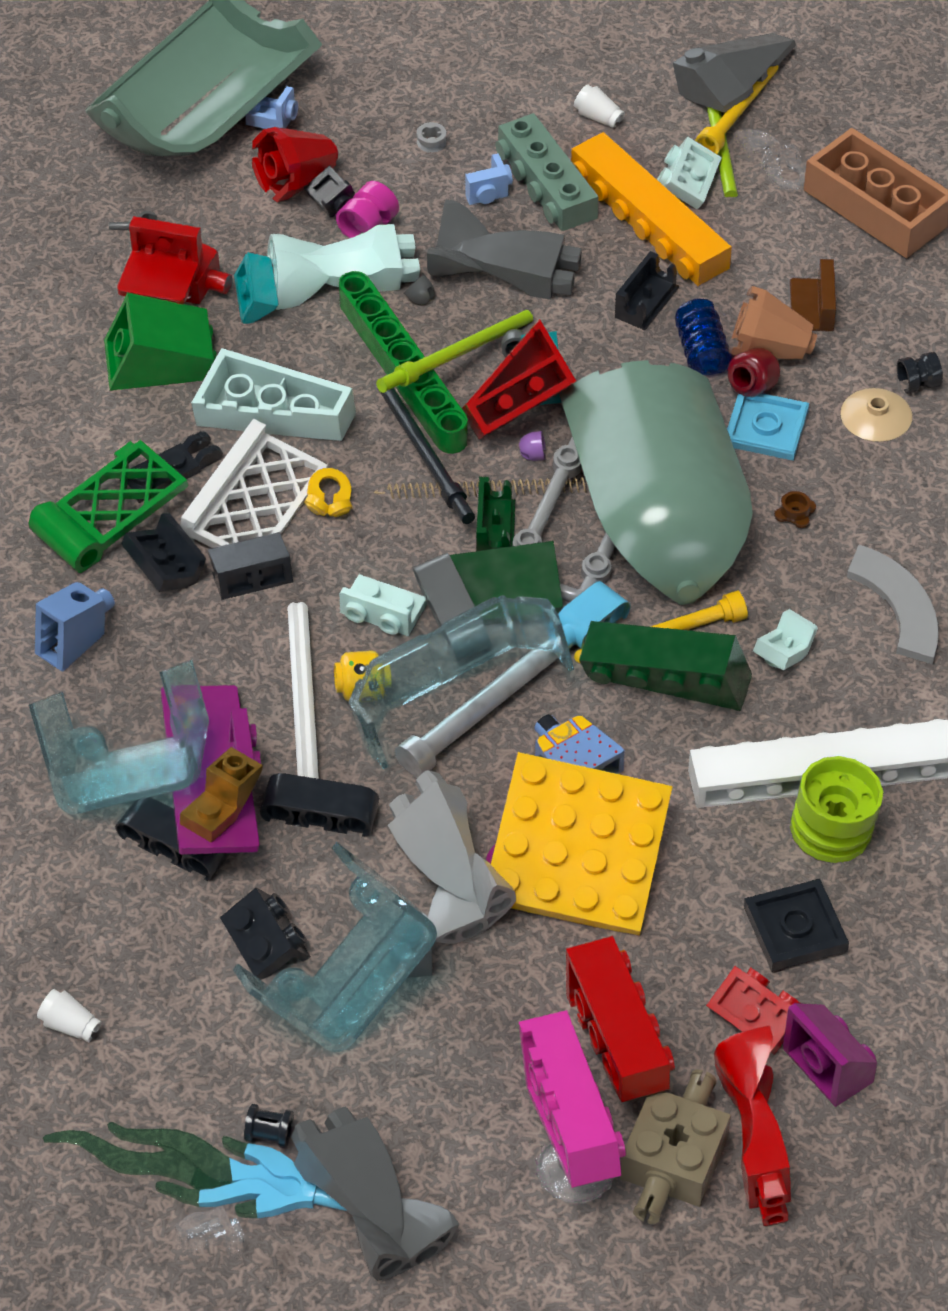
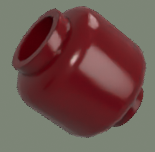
(753, 372)

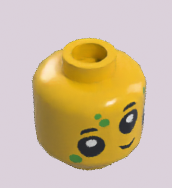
(350, 670)

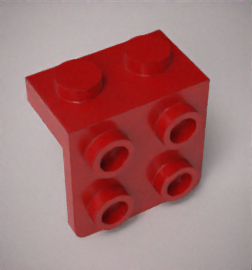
(161, 260)

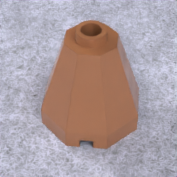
(772, 326)

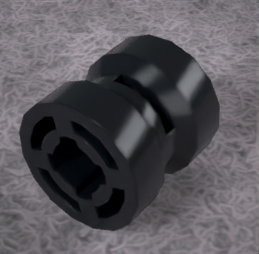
(920, 372)

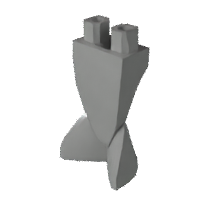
(440, 844)

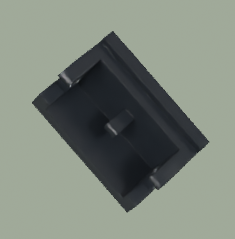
(645, 292)
(251, 565)

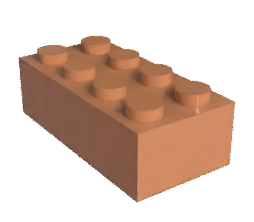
(878, 192)

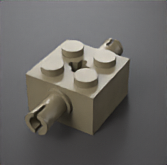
(675, 1147)

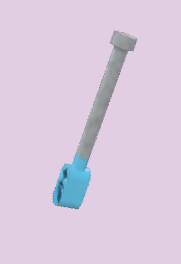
(594, 604)

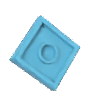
(767, 425)

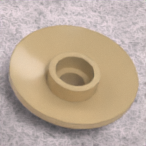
(873, 423)

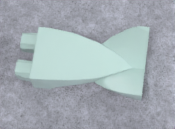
(306, 266)

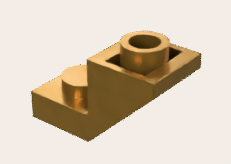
(226, 791)

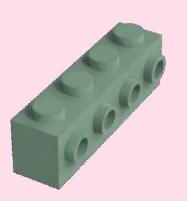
(547, 172)

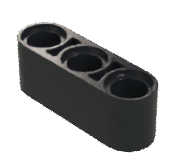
(320, 803)
(155, 829)

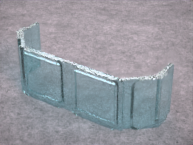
(450, 652)

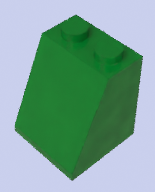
(157, 344)

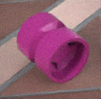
(369, 207)

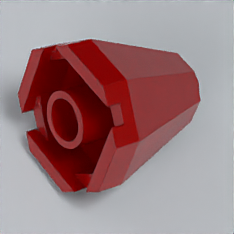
(290, 155)

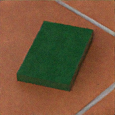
(511, 572)

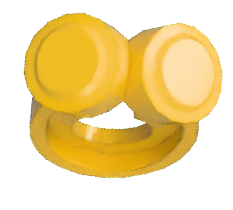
(315, 497)

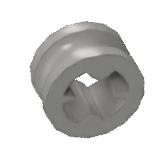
(430, 130)

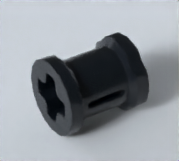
(268, 1125)

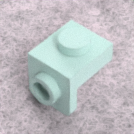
(788, 642)

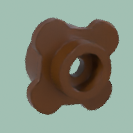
(798, 501)

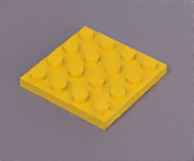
(580, 842)

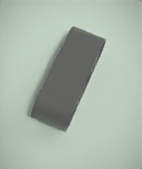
(442, 588)

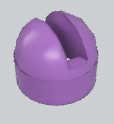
(532, 446)

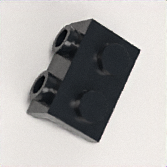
(166, 554)
(264, 933)

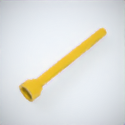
(714, 136)
(730, 607)

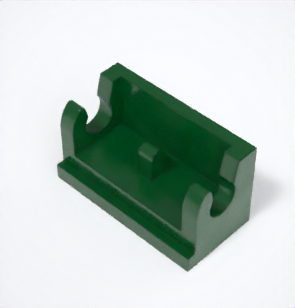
(494, 516)

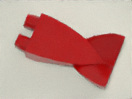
(748, 1082)

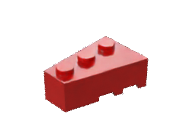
(520, 383)

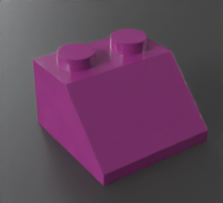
(828, 1052)

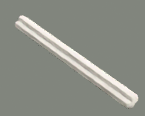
(302, 690)

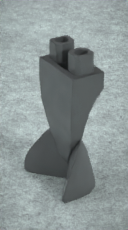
(518, 257)
(360, 1176)

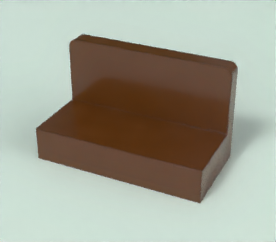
(816, 297)

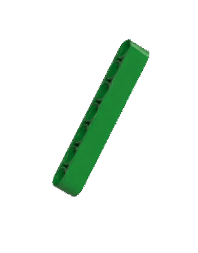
(393, 346)

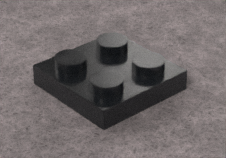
(796, 925)

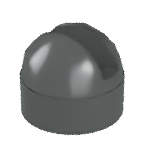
(420, 291)
(510, 340)

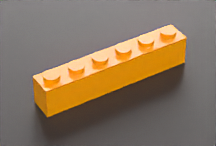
(651, 210)

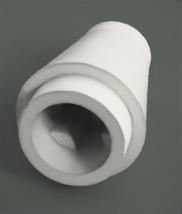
(598, 106)
(67, 1016)

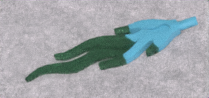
(217, 1180)

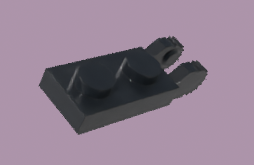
(181, 460)

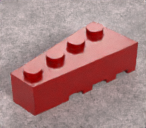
(617, 1019)

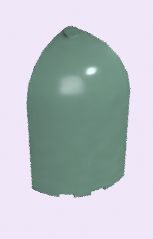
(192, 64)
(661, 473)

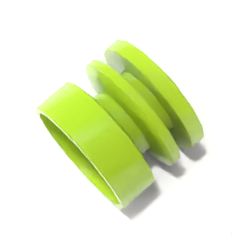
(836, 809)

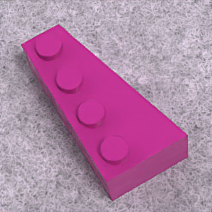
(569, 1100)

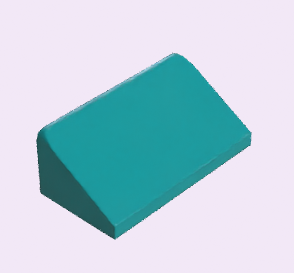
(255, 287)

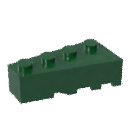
(668, 662)

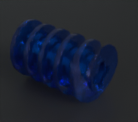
(702, 337)

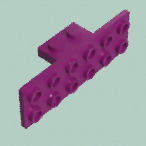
(226, 729)

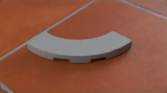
(907, 598)

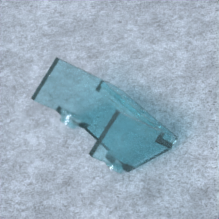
(93, 778)
(361, 971)

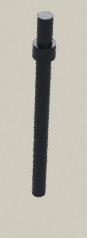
(451, 491)

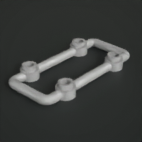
(596, 565)

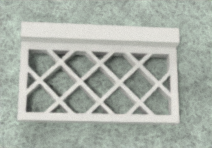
(231, 474)

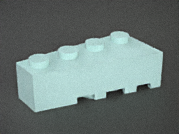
(279, 397)

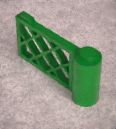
(78, 540)

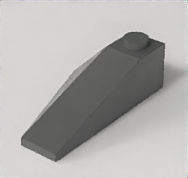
(726, 71)

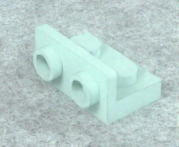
(689, 172)
(381, 605)

